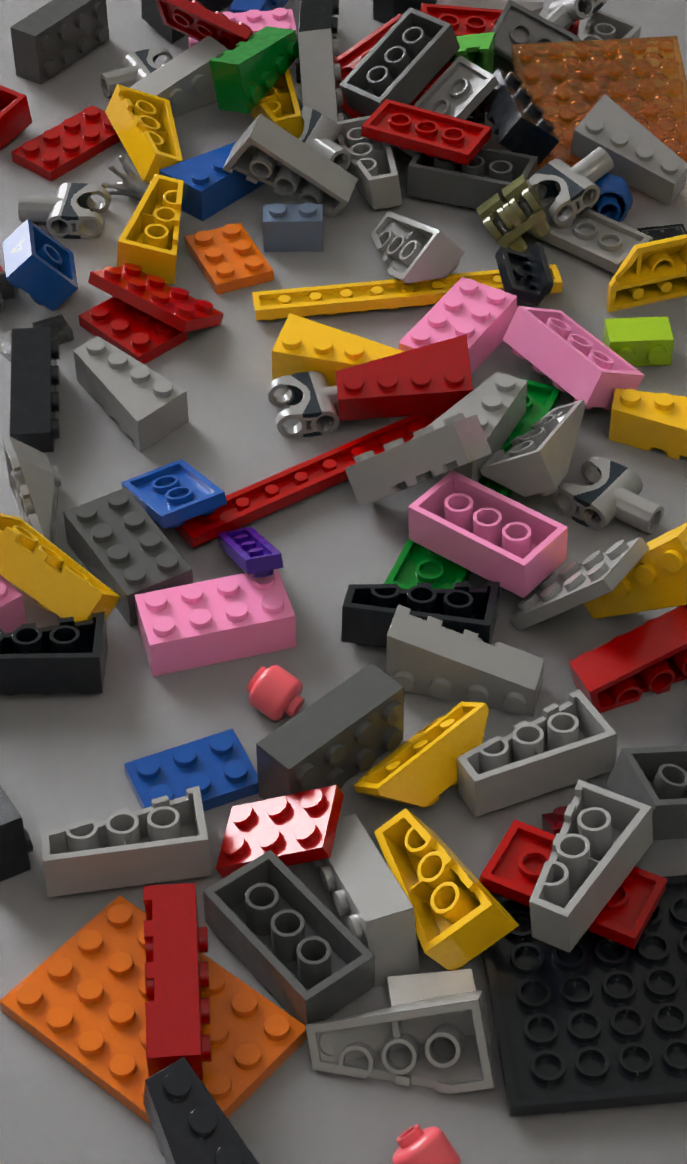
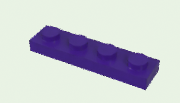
(250, 551)

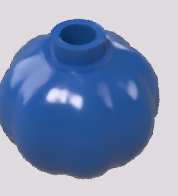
(614, 197)

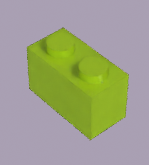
(640, 340)

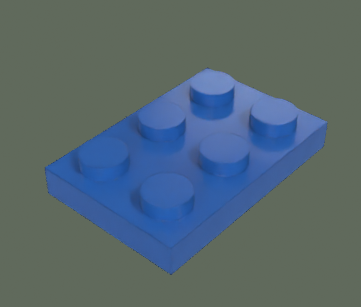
(175, 494)
(212, 763)

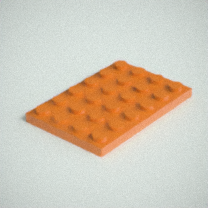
(92, 1014)

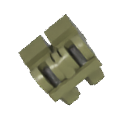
(513, 218)

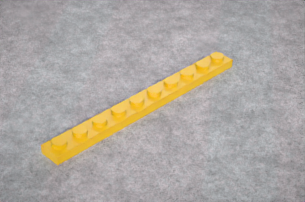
(369, 295)

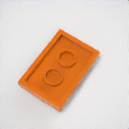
(229, 258)

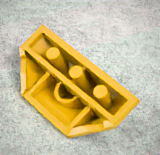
(650, 274)
(428, 760)

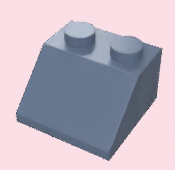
(292, 227)

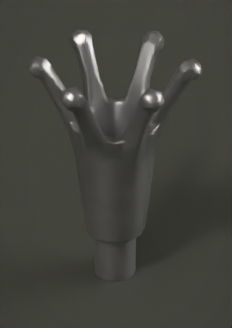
(131, 185)

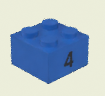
(39, 265)

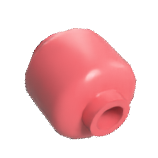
(275, 692)
(424, 1147)

